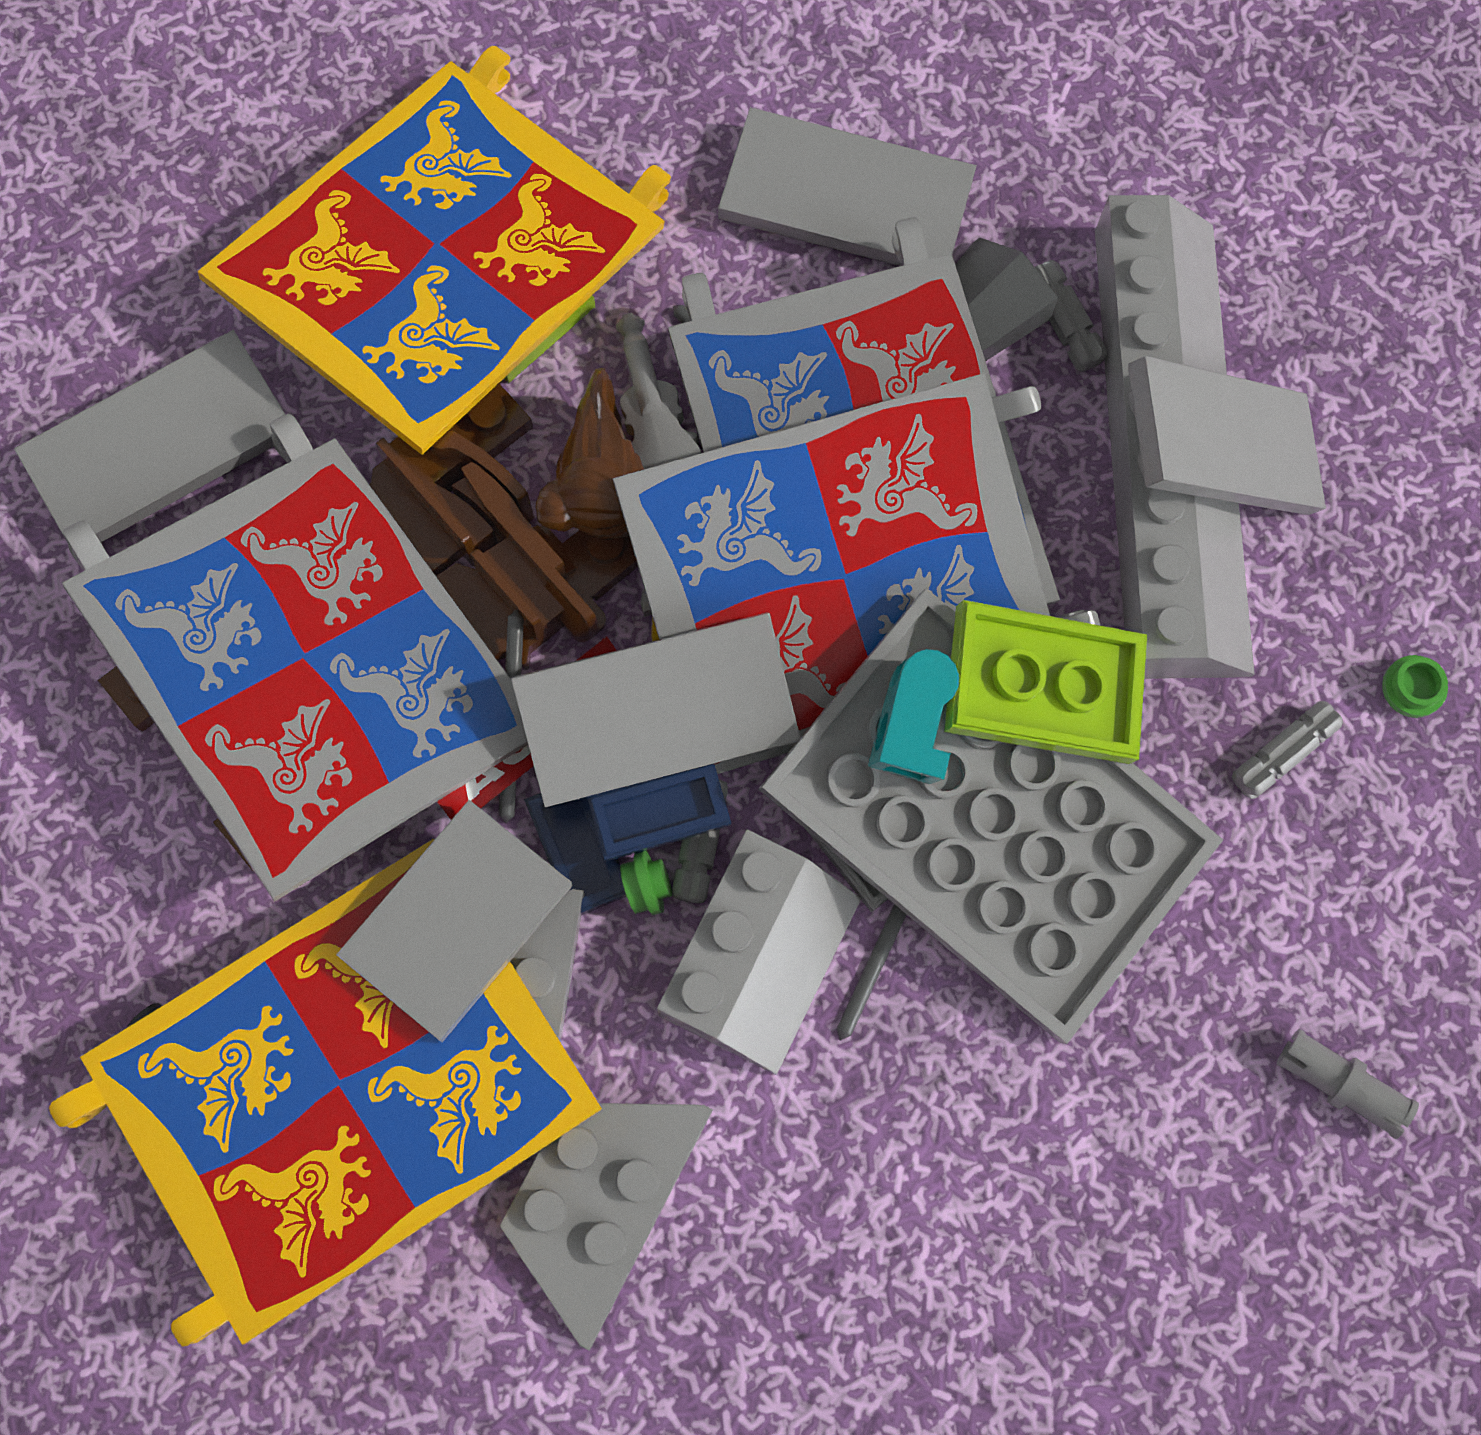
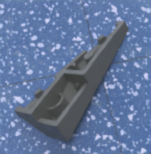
(1003, 294)

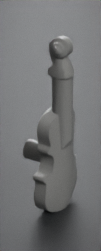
(651, 405)

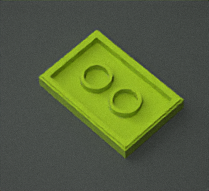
(1047, 682)

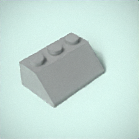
(759, 952)

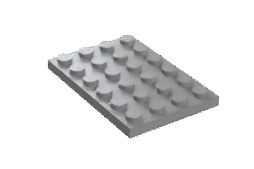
(1017, 861)

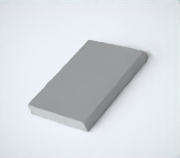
(455, 920)

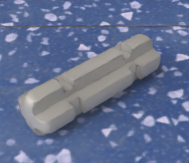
(1072, 321)
(1287, 749)
(696, 857)

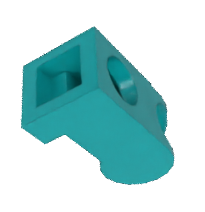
(912, 718)

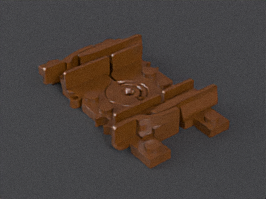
(489, 527)

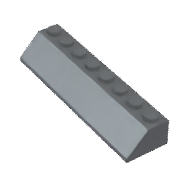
(1175, 549)

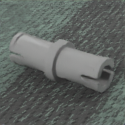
(1348, 1084)

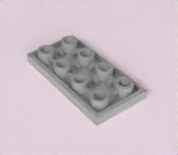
(841, 187)
(1224, 437)
(154, 439)
(656, 709)

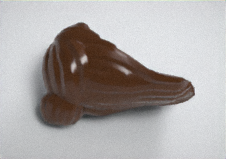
(585, 470)

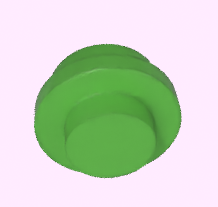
(1415, 686)
(646, 883)

